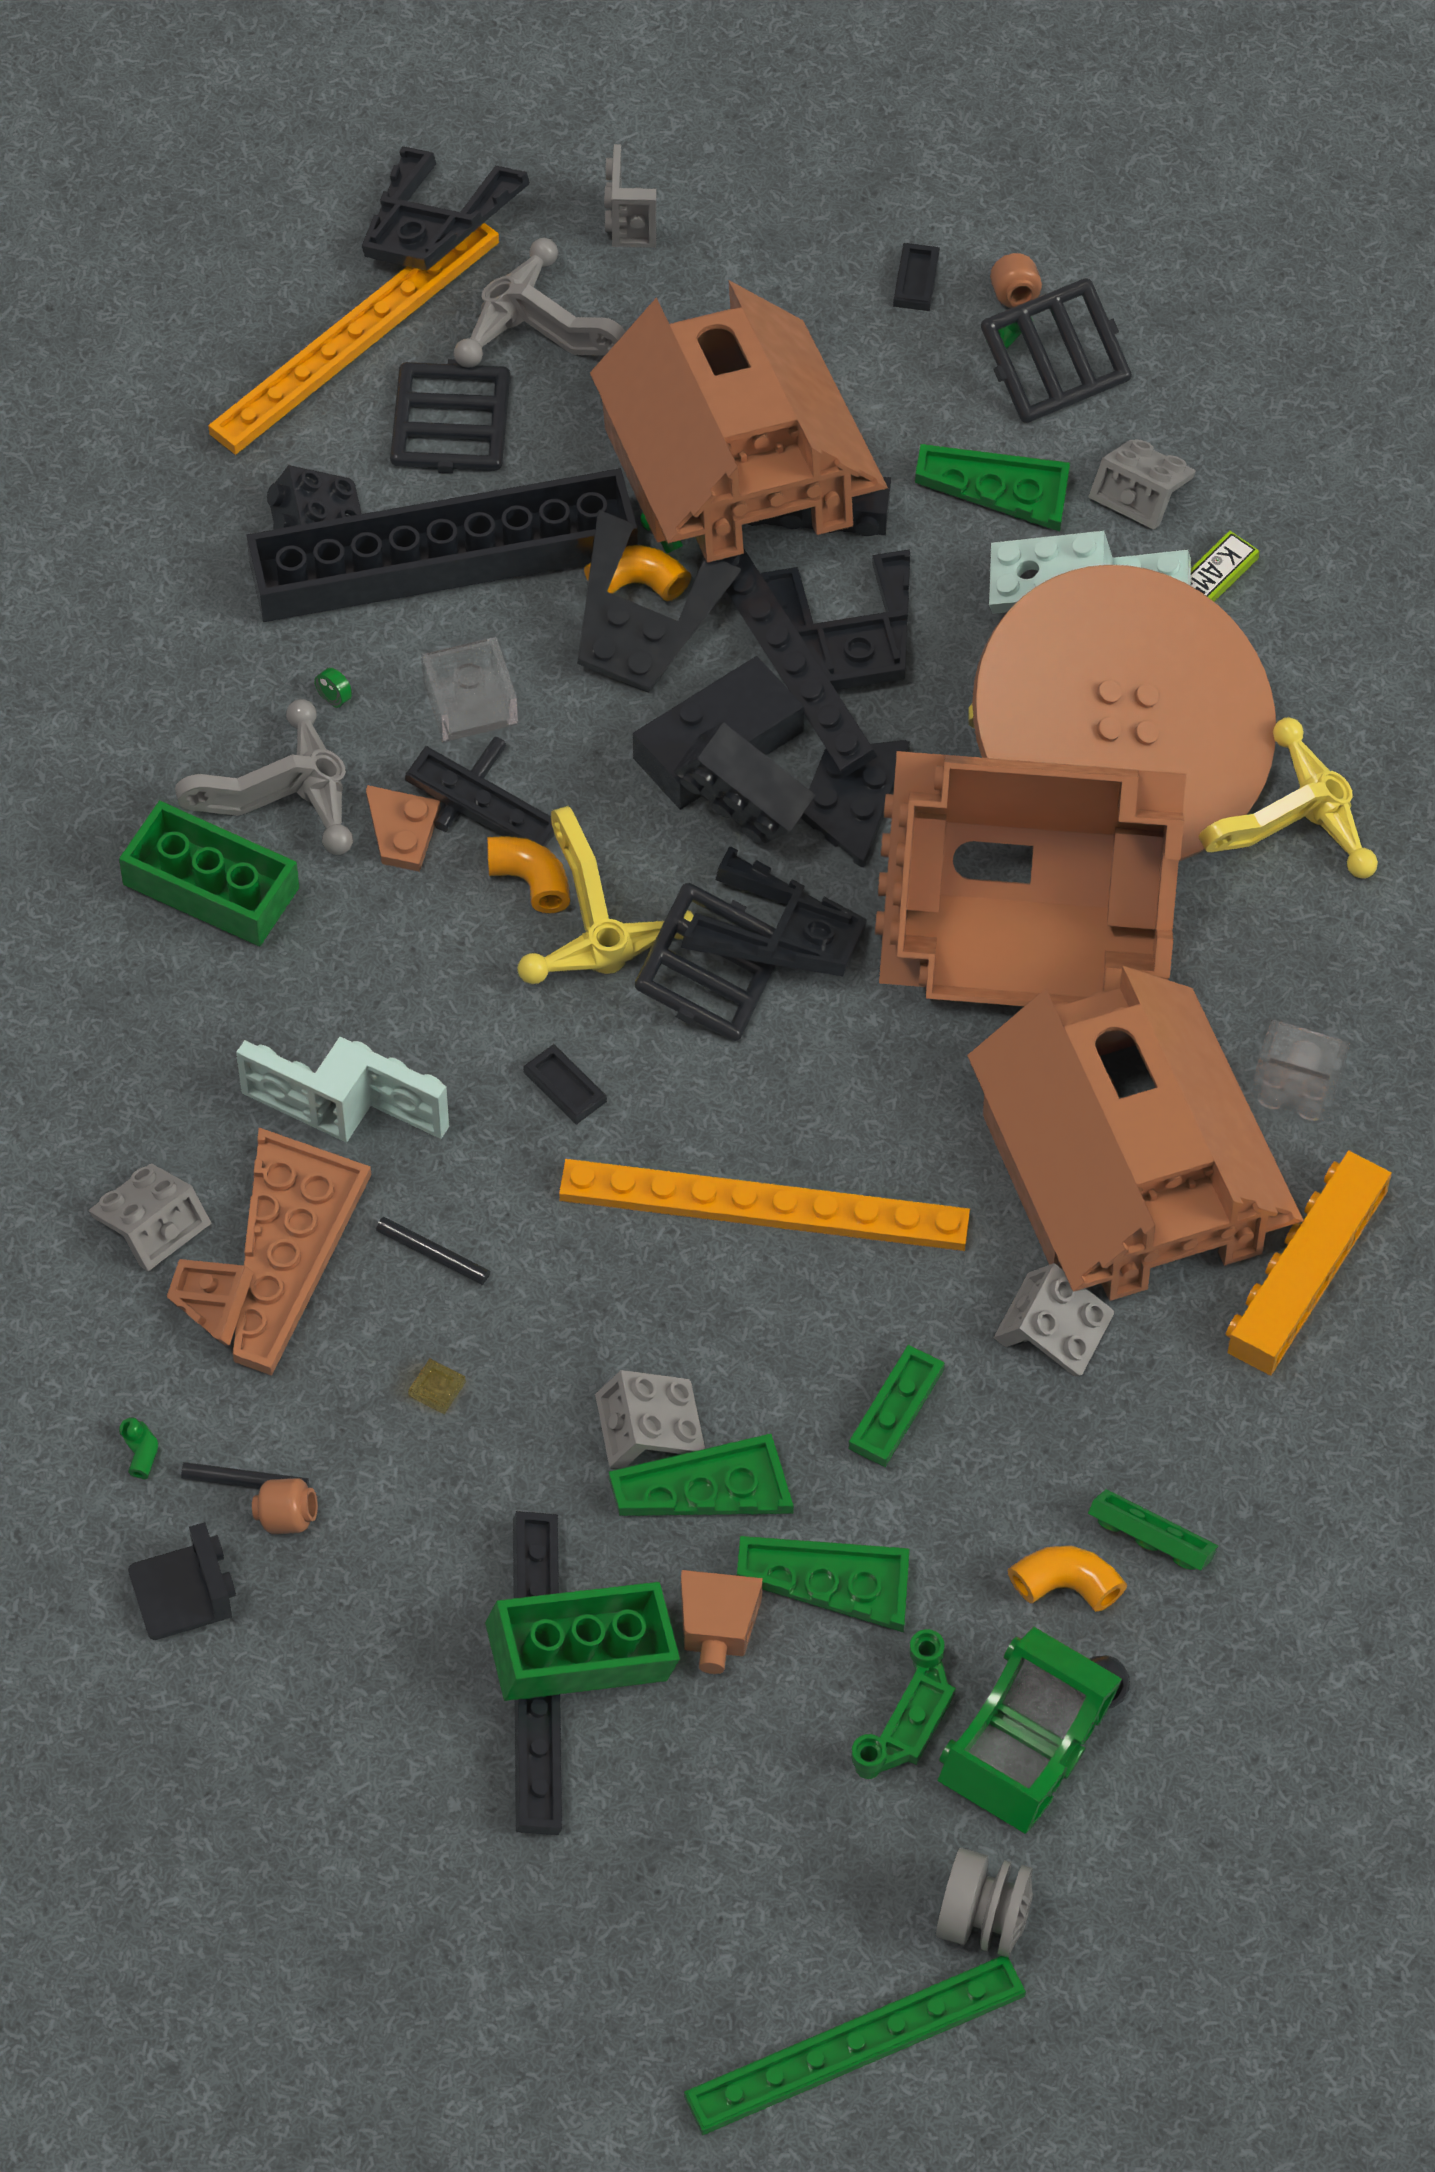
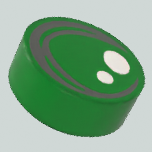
(333, 687)

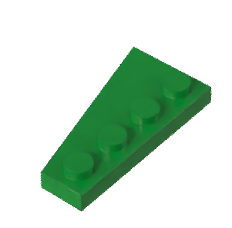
(1006, 483)
(709, 1481)
(834, 1576)

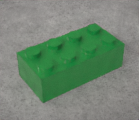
(209, 873)
(582, 1641)

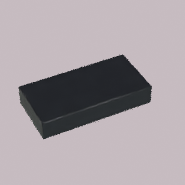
(916, 276)
(565, 1084)

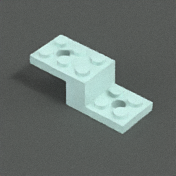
(1062, 554)
(343, 1088)

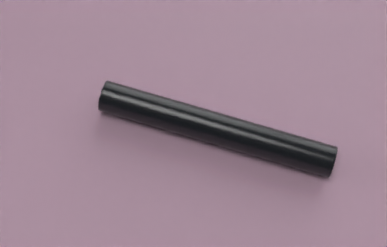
(480, 768)
(433, 1250)
(230, 1475)

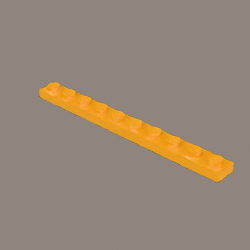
(344, 343)
(764, 1204)

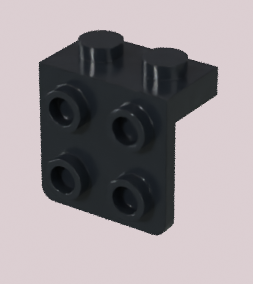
(310, 497)
(183, 1587)

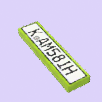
(1222, 565)

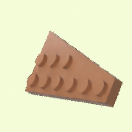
(293, 1227)

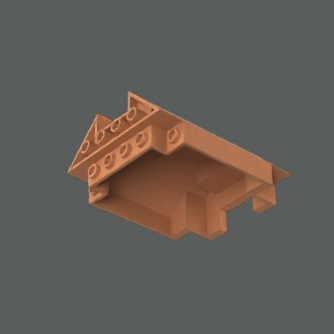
(731, 424)
(1095, 893)
(1135, 1175)

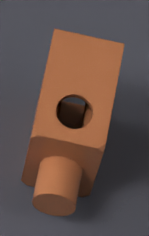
(718, 1615)

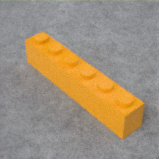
(1308, 1263)

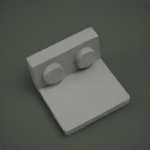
(633, 209)
(1139, 481)
(153, 1214)
(1056, 1319)
(647, 1414)

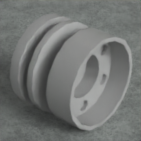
(984, 1902)

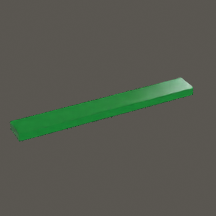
(854, 2044)

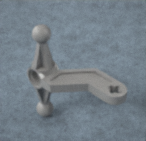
(515, 300)
(311, 773)

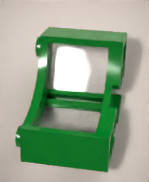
(1029, 1729)

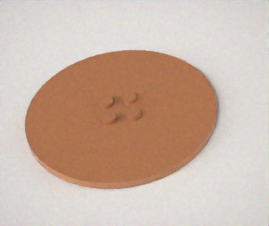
(1130, 677)

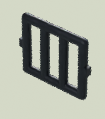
(1057, 398)
(444, 461)
(661, 954)

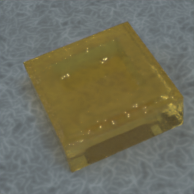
(437, 1386)

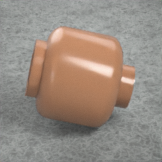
(1015, 279)
(285, 1506)

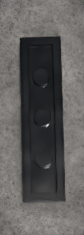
(478, 798)

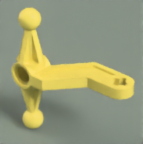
(1321, 798)
(590, 948)

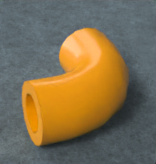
(650, 568)
(536, 866)
(1070, 1569)

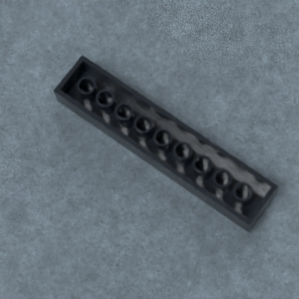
(433, 545)

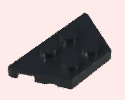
(853, 806)

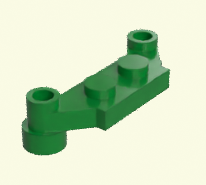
(915, 1715)

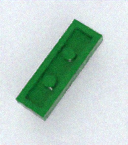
(896, 1405)
(1152, 1530)

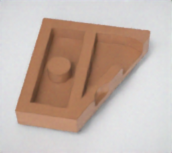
(402, 826)
(211, 1294)

